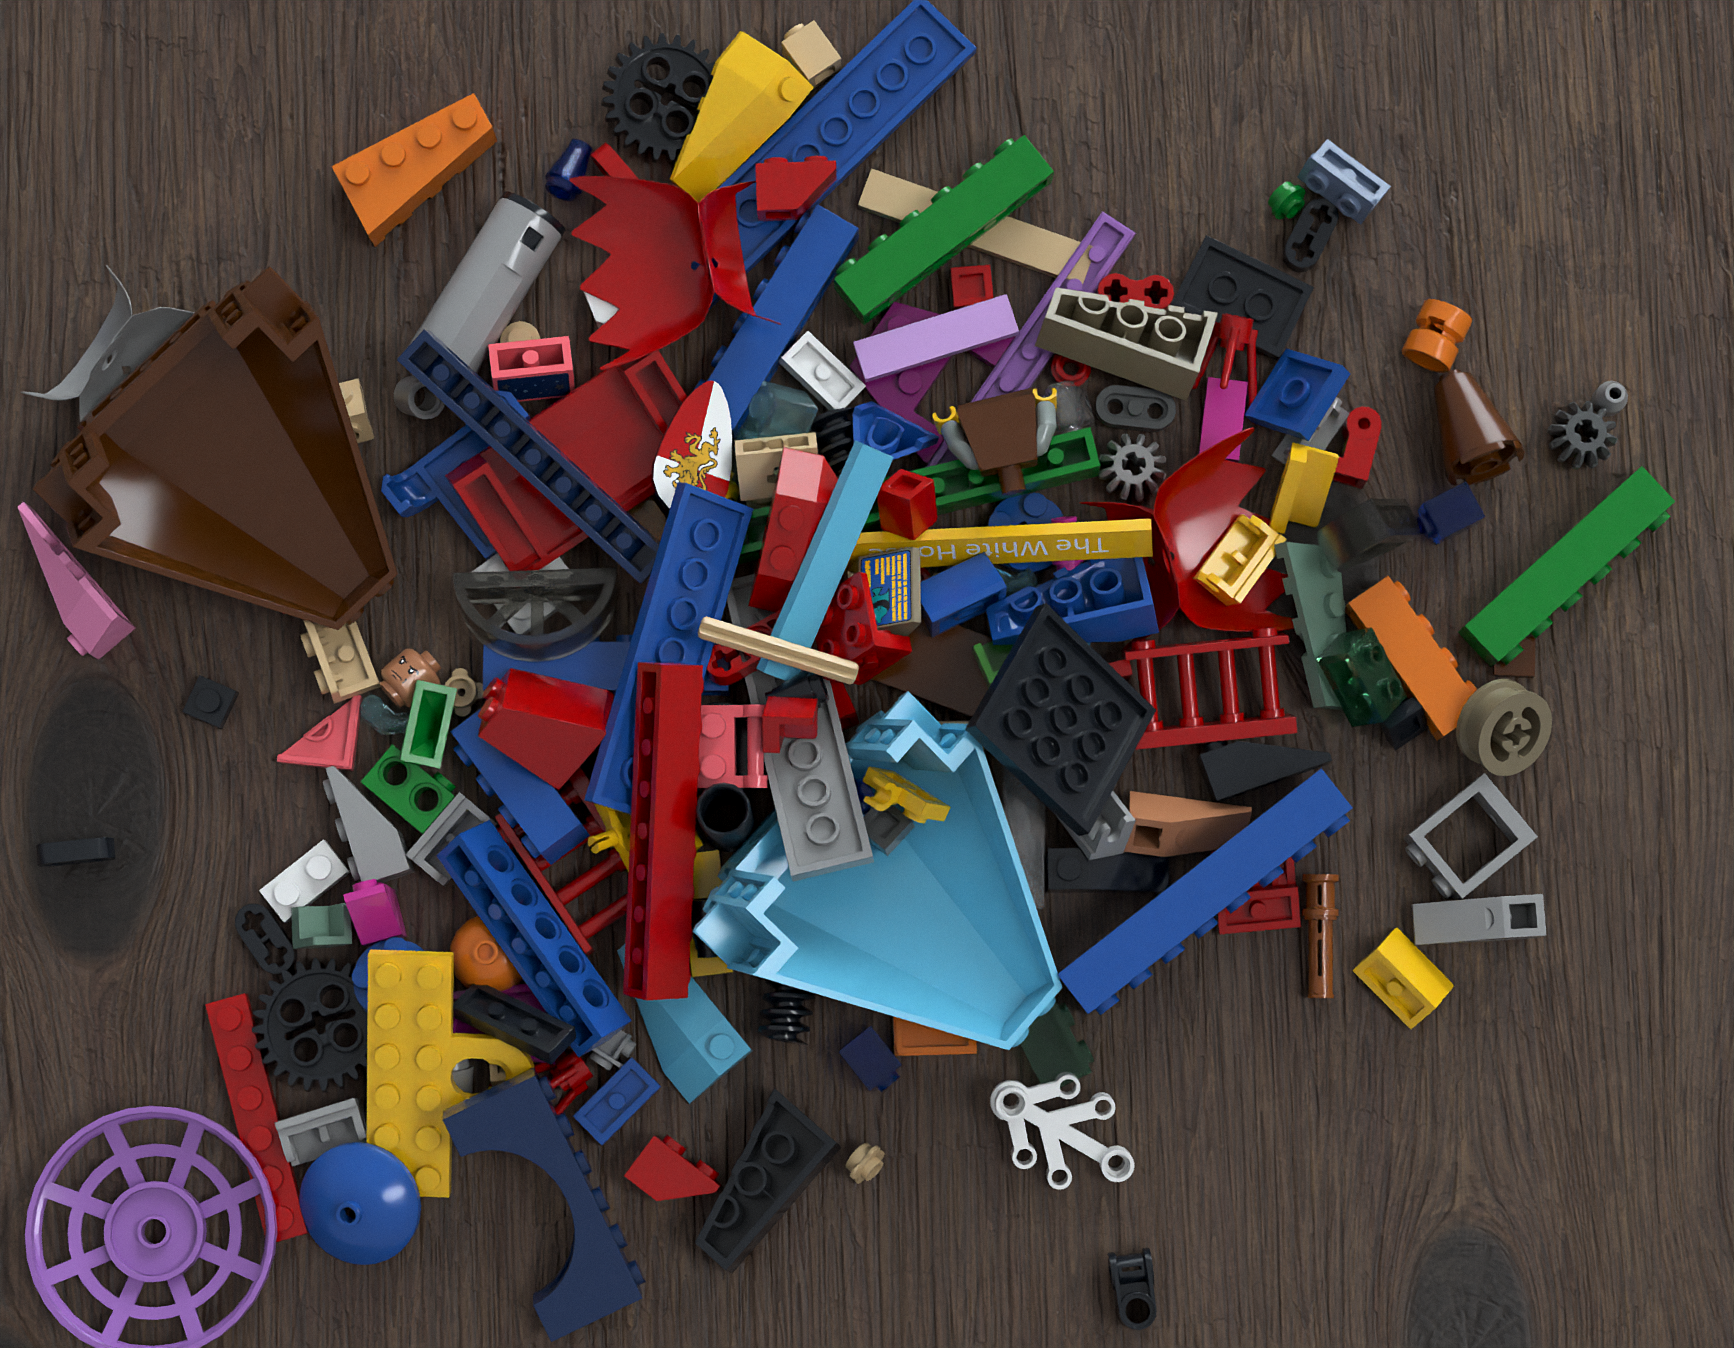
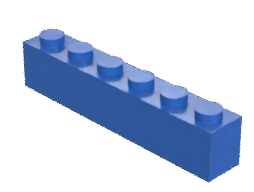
(789, 299)
(594, 665)

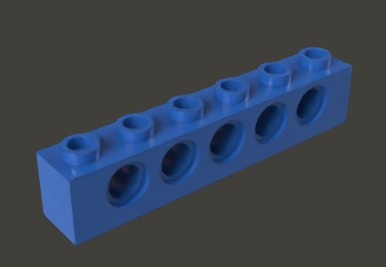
(533, 936)

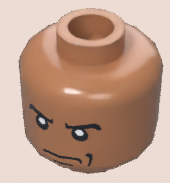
(403, 671)

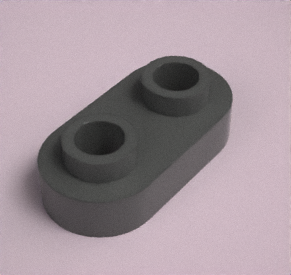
(1134, 406)

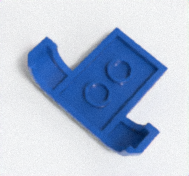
(426, 481)

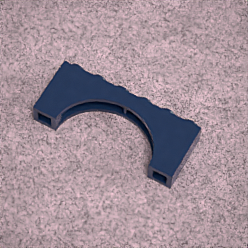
(522, 1121)

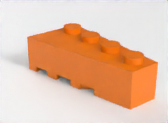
(413, 164)

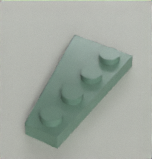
(1319, 610)

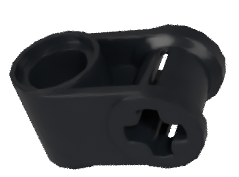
(1133, 1285)

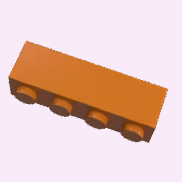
(1415, 656)

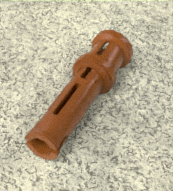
(1319, 985)

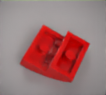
(1268, 907)

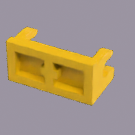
(1239, 559)

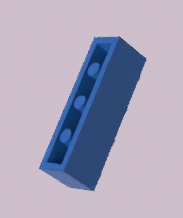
(526, 798)

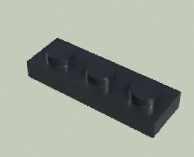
(514, 1022)

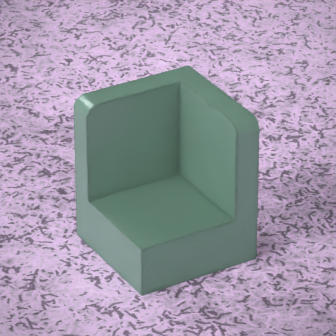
(321, 926)

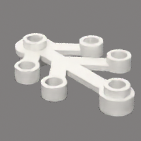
(1056, 1126)

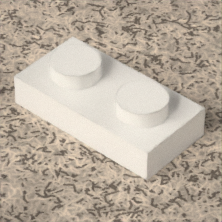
(821, 373)
(305, 880)

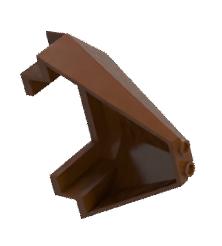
(232, 465)

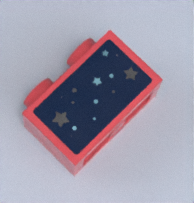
(533, 368)

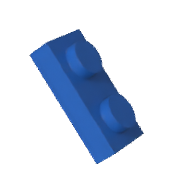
(617, 1101)

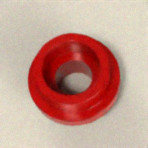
(1060, 376)

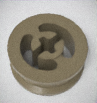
(1504, 727)

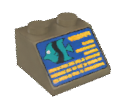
(894, 588)

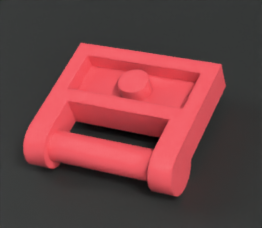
(718, 746)

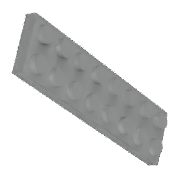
(809, 777)

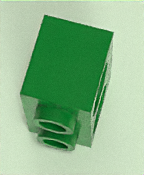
(405, 797)

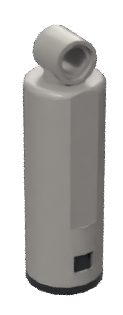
(485, 290)

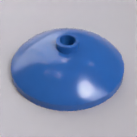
(378, 1192)

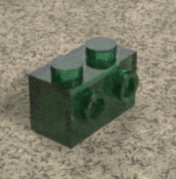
(1361, 677)

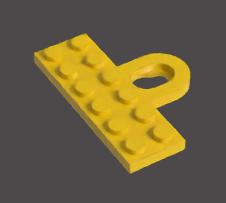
(414, 1060)

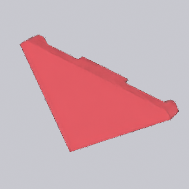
(330, 741)

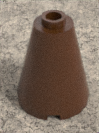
(1472, 431)

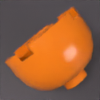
(481, 959)

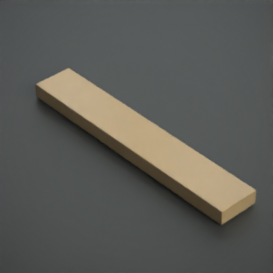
(1007, 240)

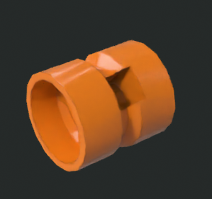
(1439, 330)

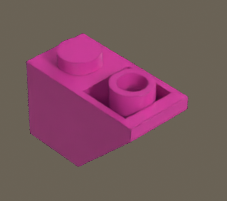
(375, 912)

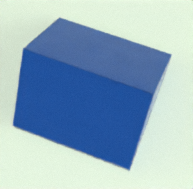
(960, 593)

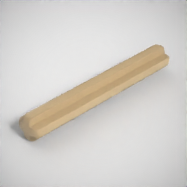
(778, 650)

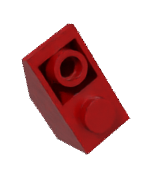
(791, 188)
(669, 1175)

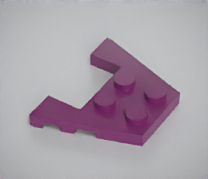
(907, 389)

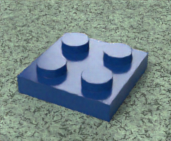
(1297, 394)

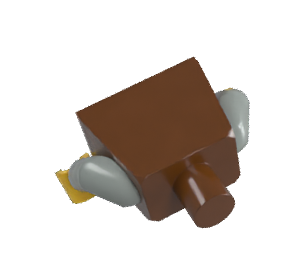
(1001, 436)

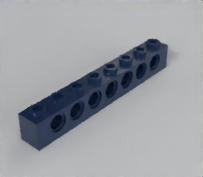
(531, 454)

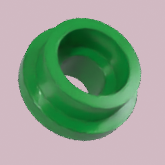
(1287, 200)

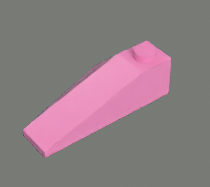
(81, 602)

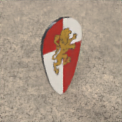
(695, 446)

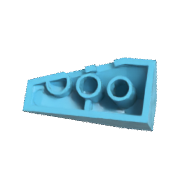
(691, 1039)

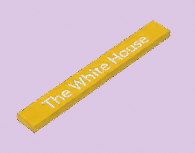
(1018, 542)

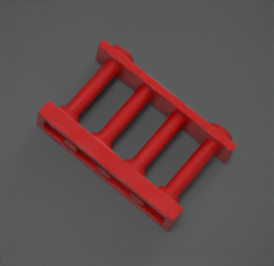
(1232, 722)
(575, 792)

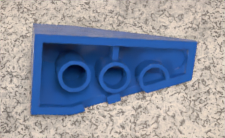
(1096, 599)

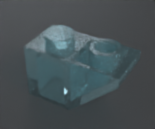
(778, 412)

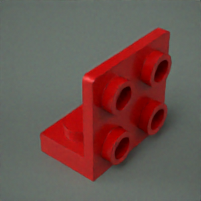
(852, 631)

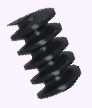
(834, 436)
(785, 1014)

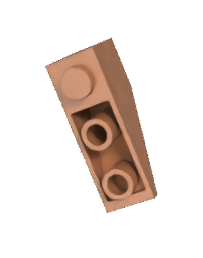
(1181, 825)

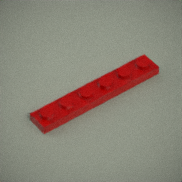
(255, 1108)

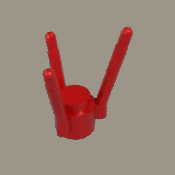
(1234, 334)
(569, 1073)

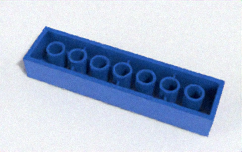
(1206, 890)

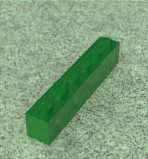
(943, 229)
(1566, 567)

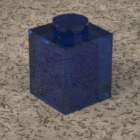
(1449, 514)
(871, 1060)

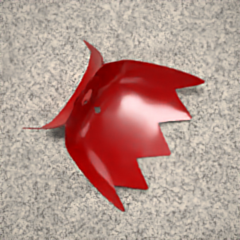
(652, 242)
(1190, 520)

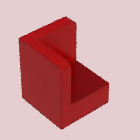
(907, 504)
(788, 718)

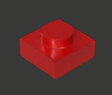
(971, 285)

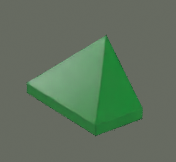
(428, 724)

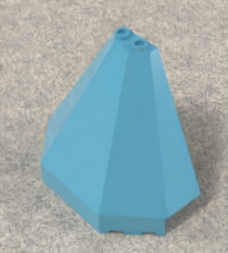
(921, 934)

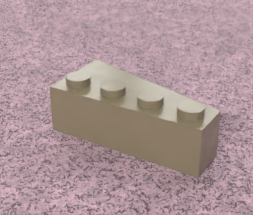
(1128, 339)

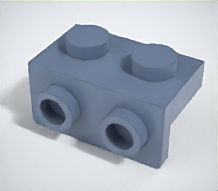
(1343, 181)

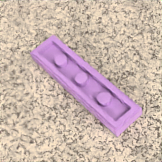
(936, 338)

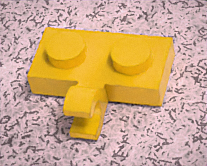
(895, 789)

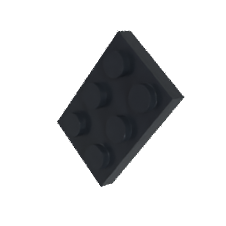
(1243, 286)

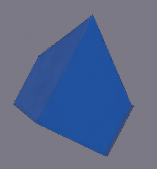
(888, 431)

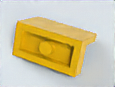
(1303, 487)
(1404, 978)

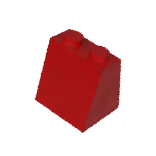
(544, 722)

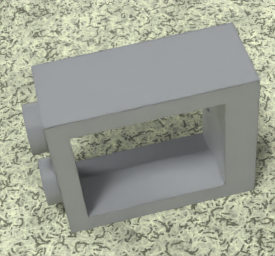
(1502, 815)

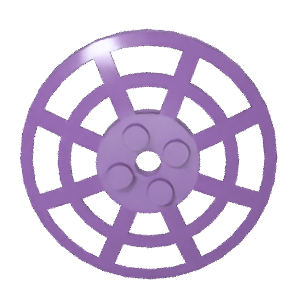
(126, 1226)

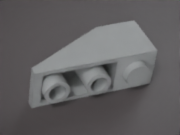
(374, 840)
(1479, 920)

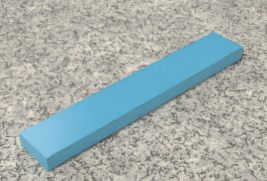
(829, 552)

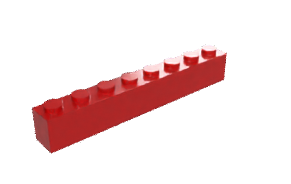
(663, 830)

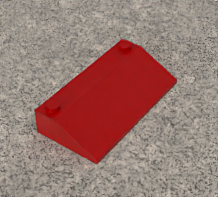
(605, 429)

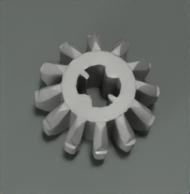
(1140, 456)

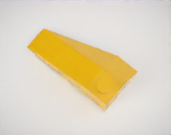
(744, 105)

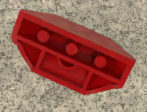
(796, 508)

